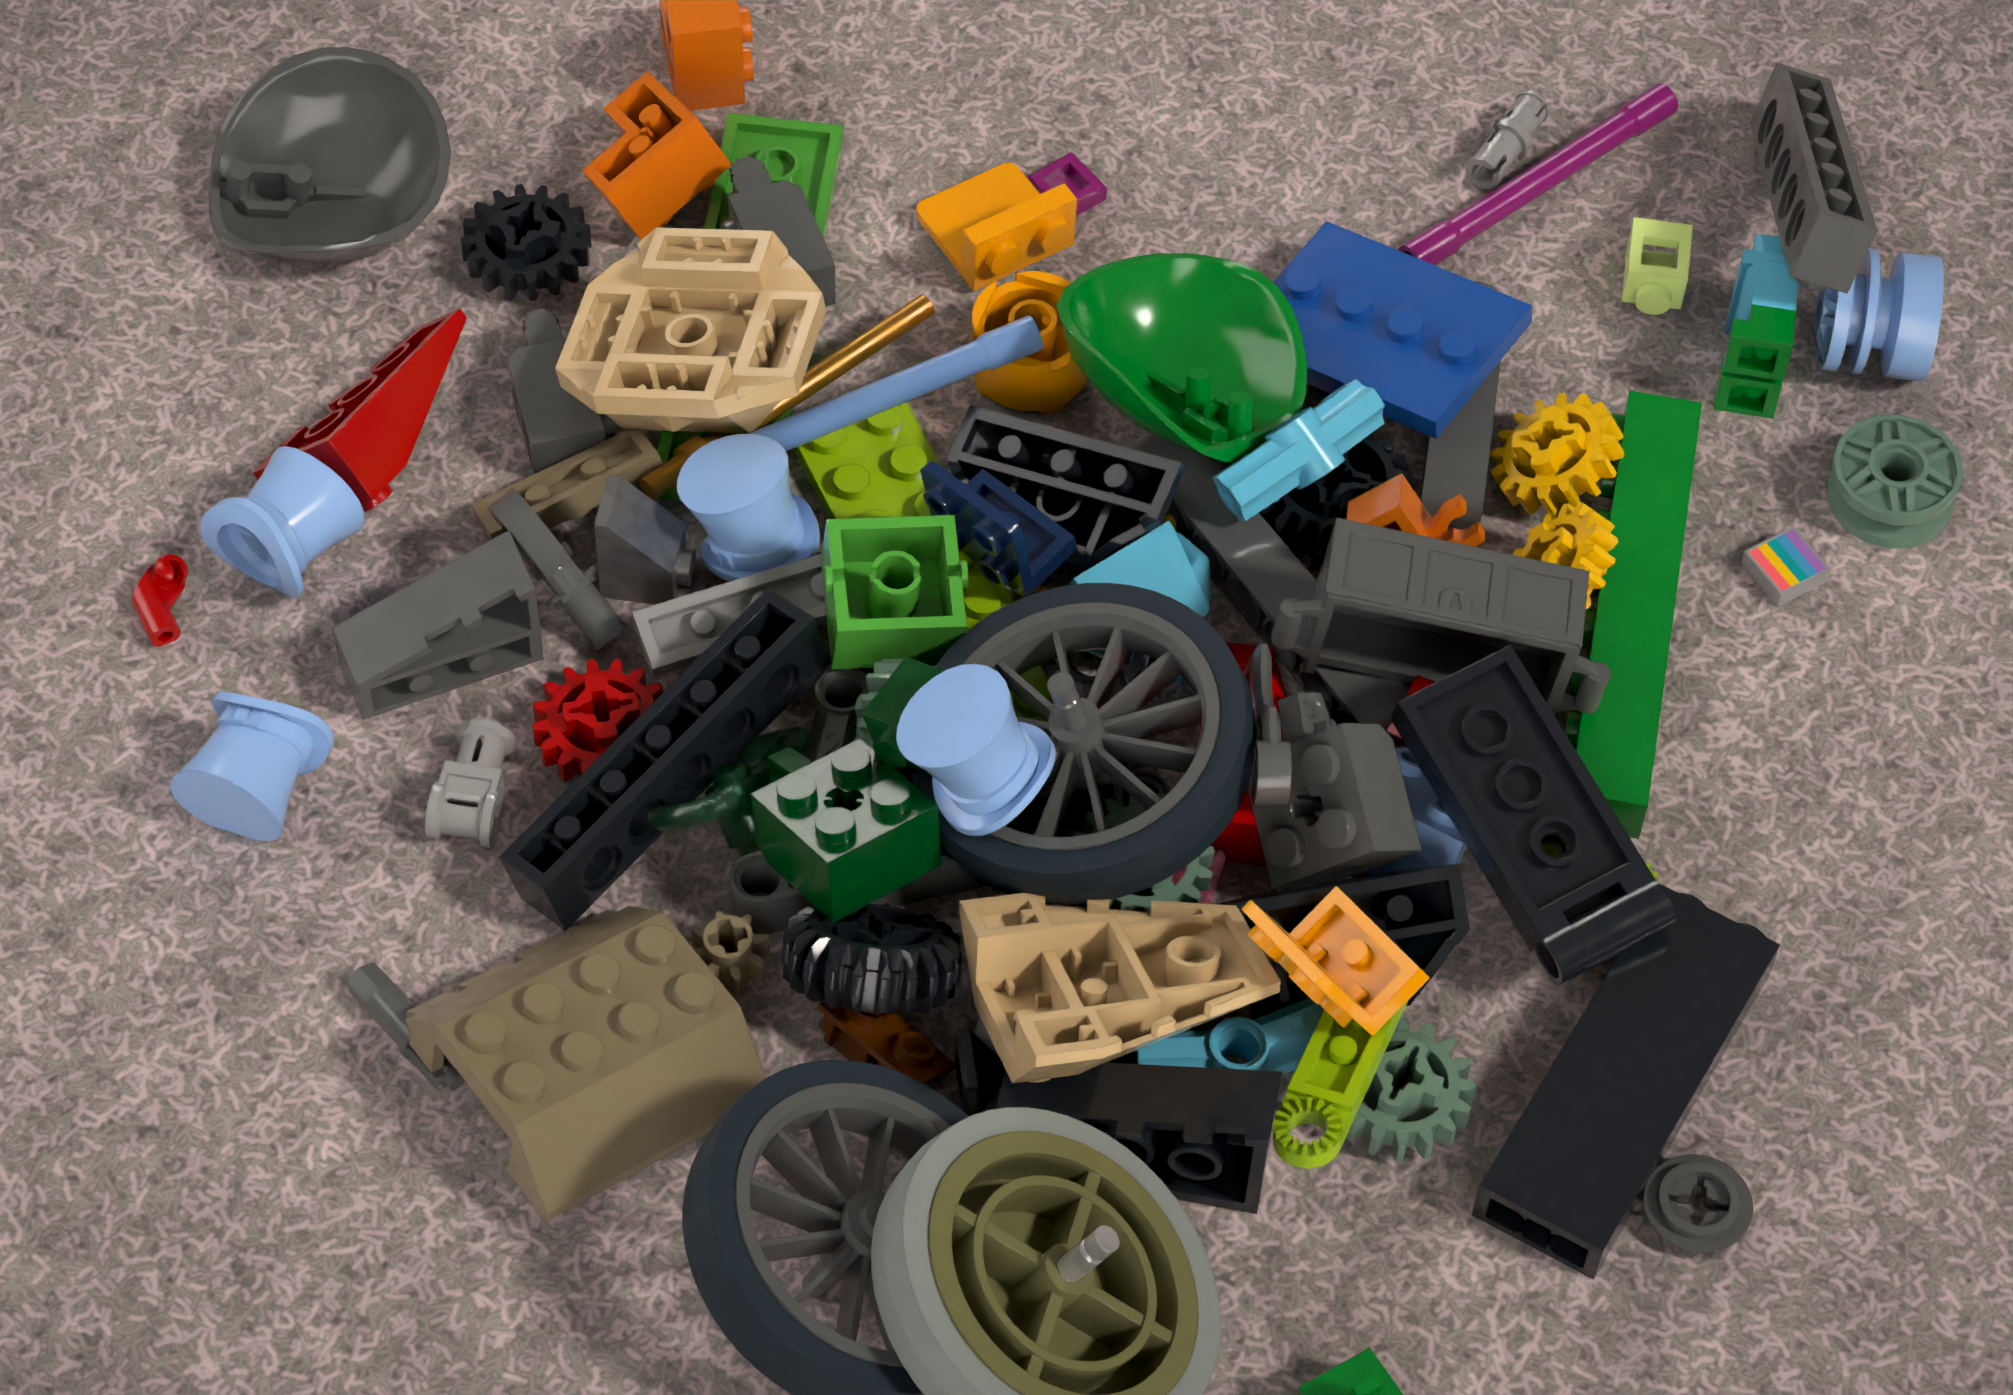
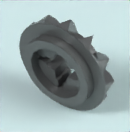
(1722, 1191)

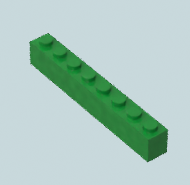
(1636, 606)

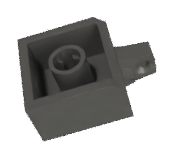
(1343, 803)

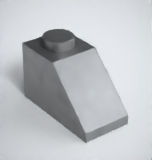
(640, 547)

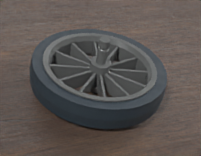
(1101, 732)
(837, 1211)

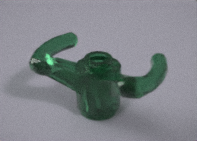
(731, 792)

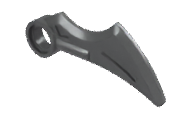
(1272, 757)

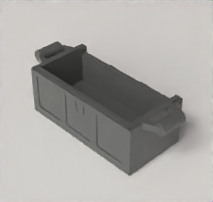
(1434, 606)

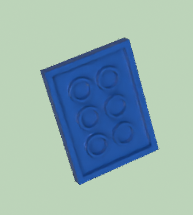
(1397, 326)

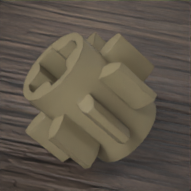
(732, 935)

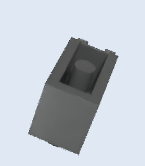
(782, 209)
(550, 418)

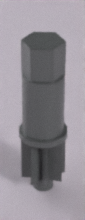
(389, 1009)

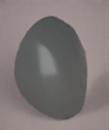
(328, 158)

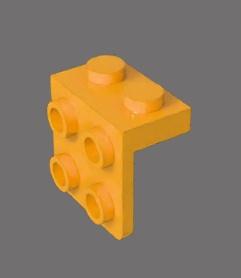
(998, 223)
(1341, 961)

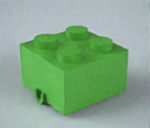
(892, 589)

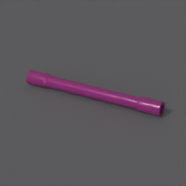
(1630, 121)

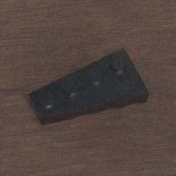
(1190, 1125)

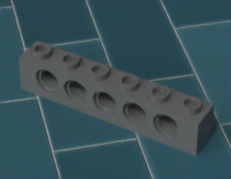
(1812, 179)

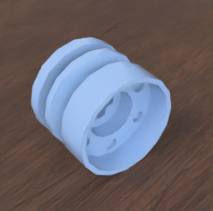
(1885, 314)

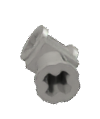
(471, 790)

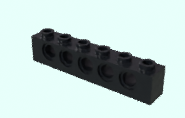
(665, 758)

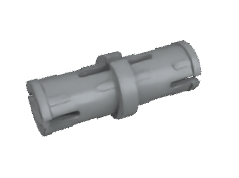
(1507, 139)

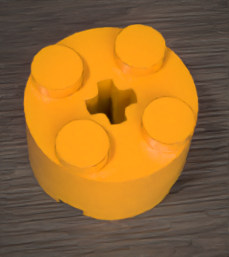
(1044, 378)

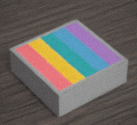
(1785, 566)

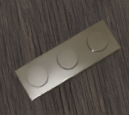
(578, 482)

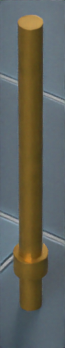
(815, 379)

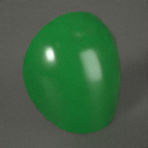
(1189, 348)

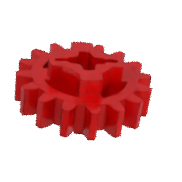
(588, 714)

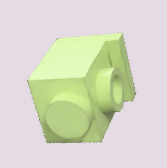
(1655, 278)

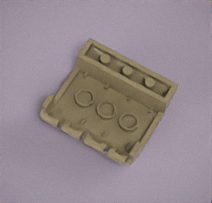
(594, 1052)

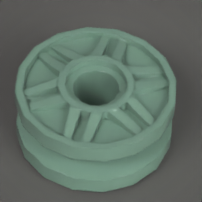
(1894, 481)

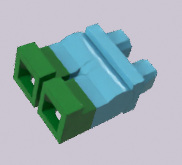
(1760, 331)

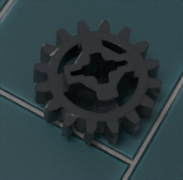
(526, 242)

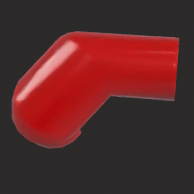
(157, 595)

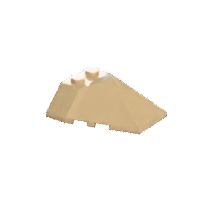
(1101, 982)

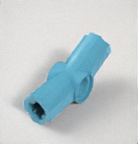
(1300, 450)
(1268, 1042)

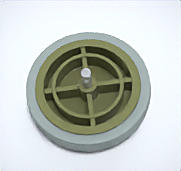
(1041, 1265)

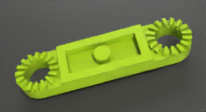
(1329, 1088)

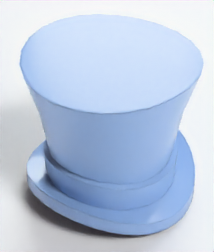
(747, 506)
(283, 521)
(974, 748)
(251, 765)

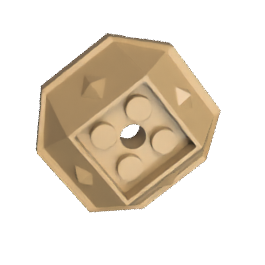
(694, 332)

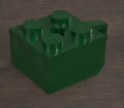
(844, 827)

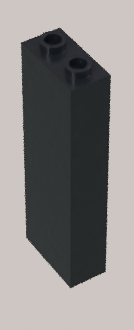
(1624, 1085)

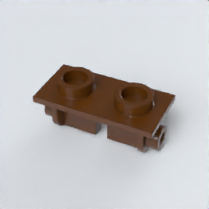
(886, 1039)

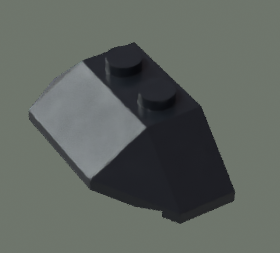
(1082, 483)
(1414, 907)

